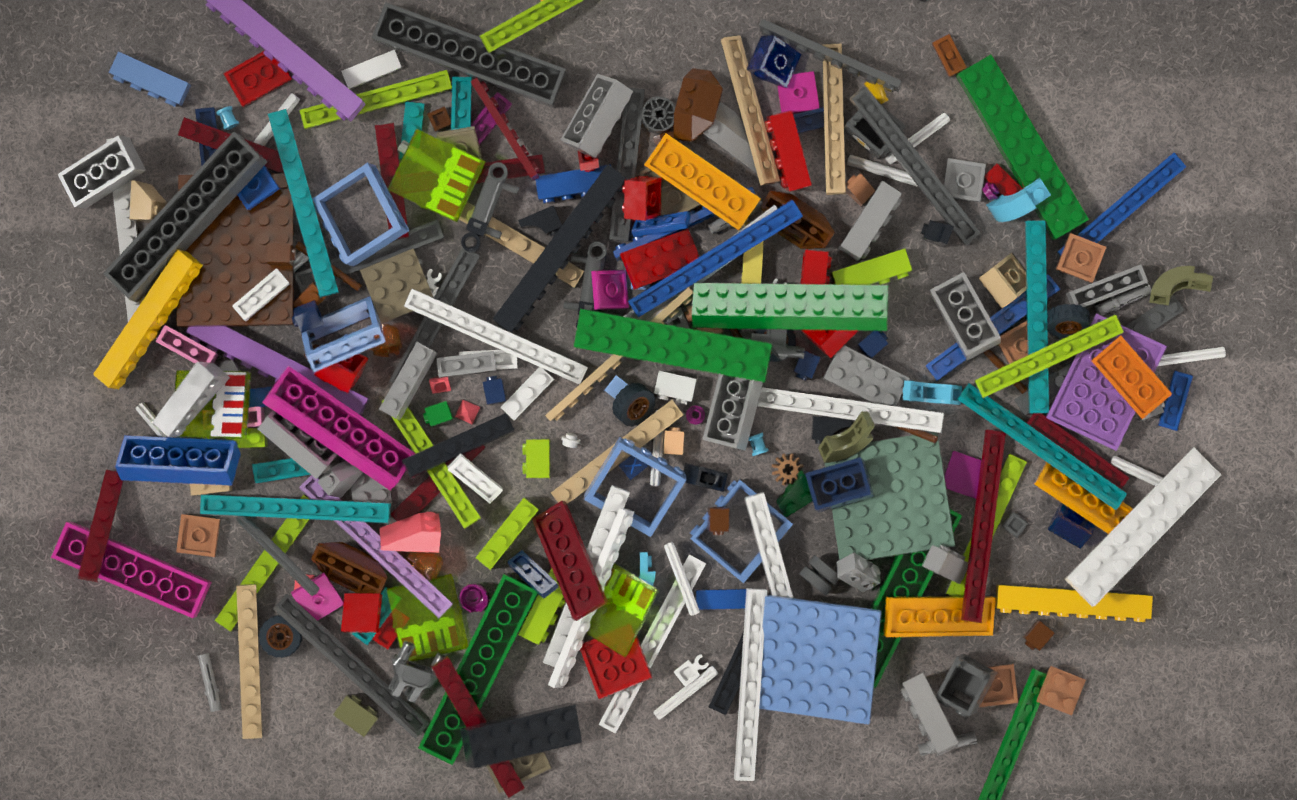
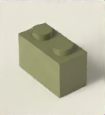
(356, 715)

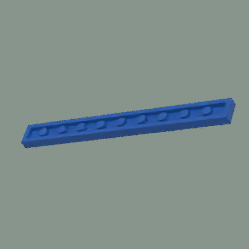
(715, 258)

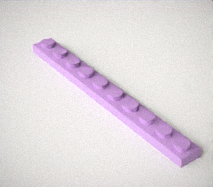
(390, 560)

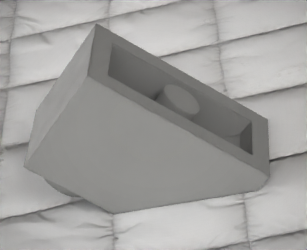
(339, 479)

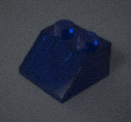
(774, 61)
(1071, 526)

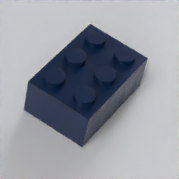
(839, 484)

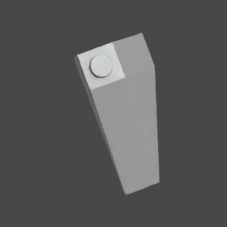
(730, 136)

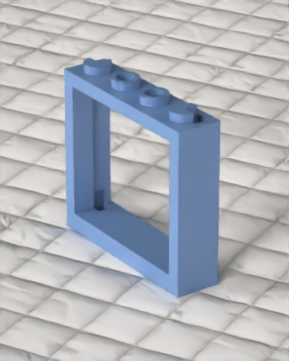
(386, 201)
(347, 345)
(645, 456)
(721, 502)

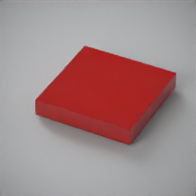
(361, 612)

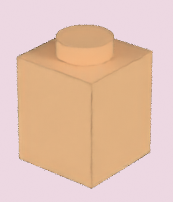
(673, 441)

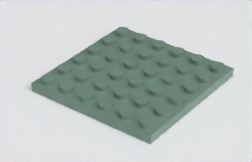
(907, 506)

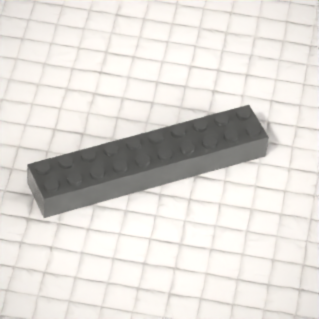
(468, 55)
(185, 216)

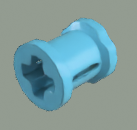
(227, 118)
(757, 444)

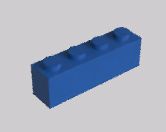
(566, 184)

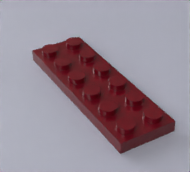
(569, 560)

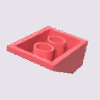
(414, 533)

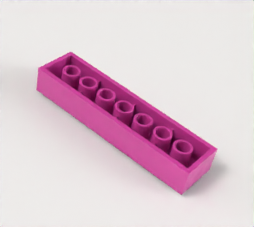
(338, 427)
(137, 572)

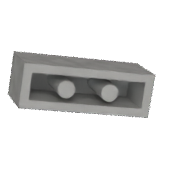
(946, 563)

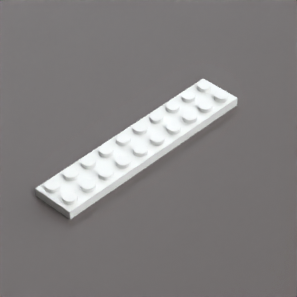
(1142, 527)

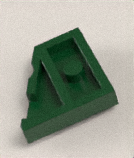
(795, 496)

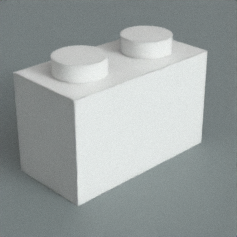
(675, 387)

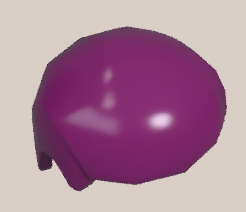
(470, 593)

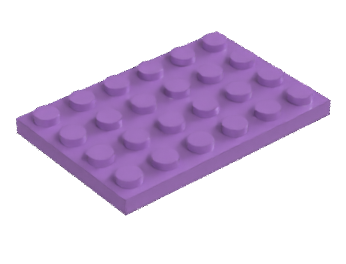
(1090, 402)

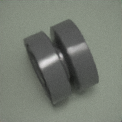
(661, 124)
(820, 575)

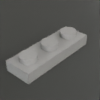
(466, 364)

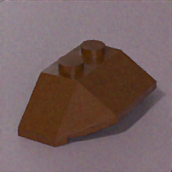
(696, 104)
(808, 231)
(349, 567)

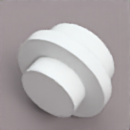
(570, 440)

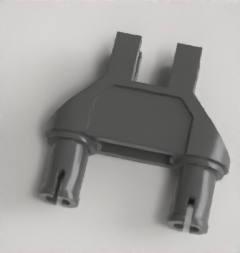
(779, 348)
(411, 673)

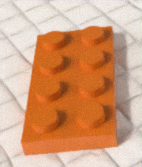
(1131, 377)

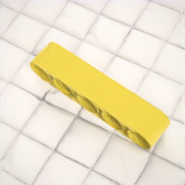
(752, 264)

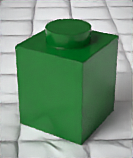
(438, 414)

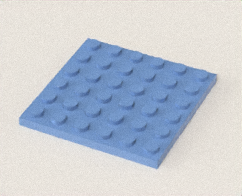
(819, 659)

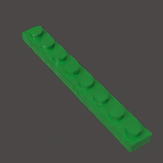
(1014, 738)

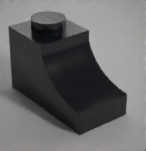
(545, 220)
(936, 233)
(826, 427)
(705, 477)

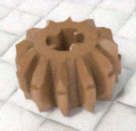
(782, 465)

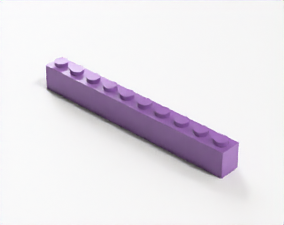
(289, 56)
(267, 360)

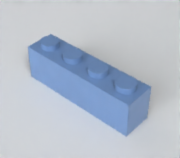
(150, 79)

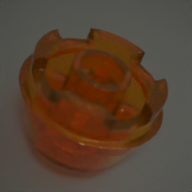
(392, 344)
(426, 563)

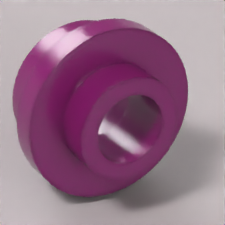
(991, 191)
(701, 415)

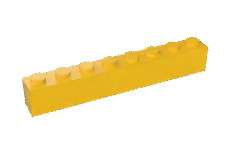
(148, 319)
(1070, 601)

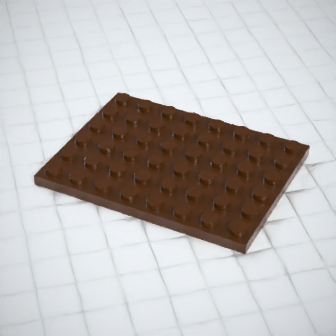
(235, 262)

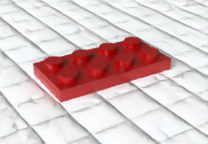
(659, 258)

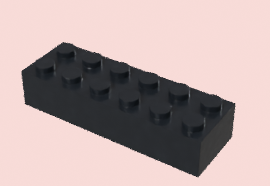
(521, 735)

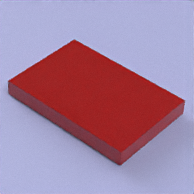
(256, 78)

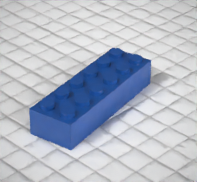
(178, 460)

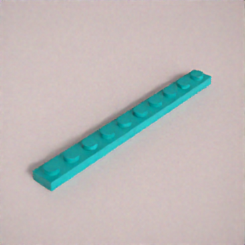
(303, 203)
(1036, 311)
(1042, 447)
(295, 508)

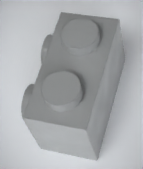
(858, 572)

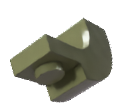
(1177, 279)
(848, 442)

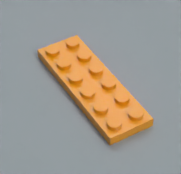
(702, 182)
(1080, 500)
(934, 617)

